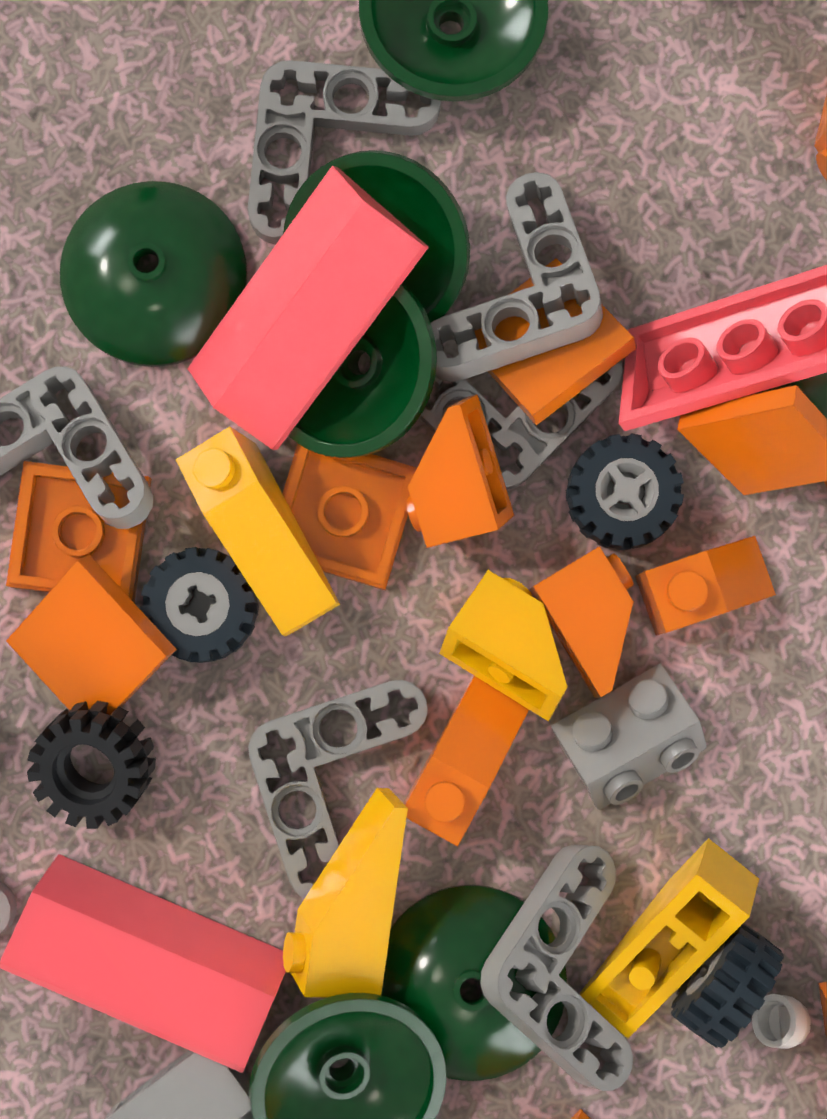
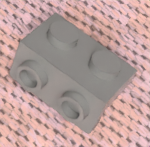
(631, 737)

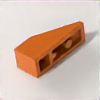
(464, 761)

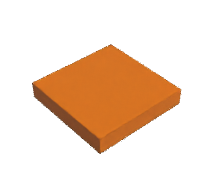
(556, 376)
(762, 440)
(350, 511)
(60, 527)
(90, 640)

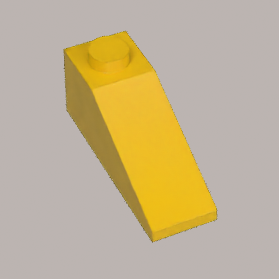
(258, 528)
(349, 909)
(672, 937)

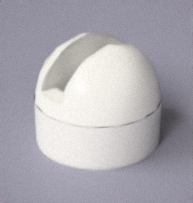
(781, 1022)

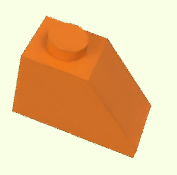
(459, 480)
(705, 585)
(590, 614)

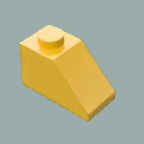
(508, 644)

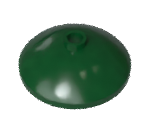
(483, 58)
(421, 205)
(161, 313)
(375, 409)
(437, 949)
(390, 1070)

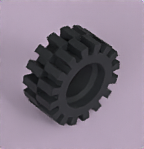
(73, 791)

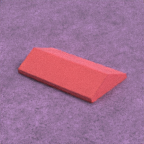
(305, 309)
(726, 350)
(146, 962)

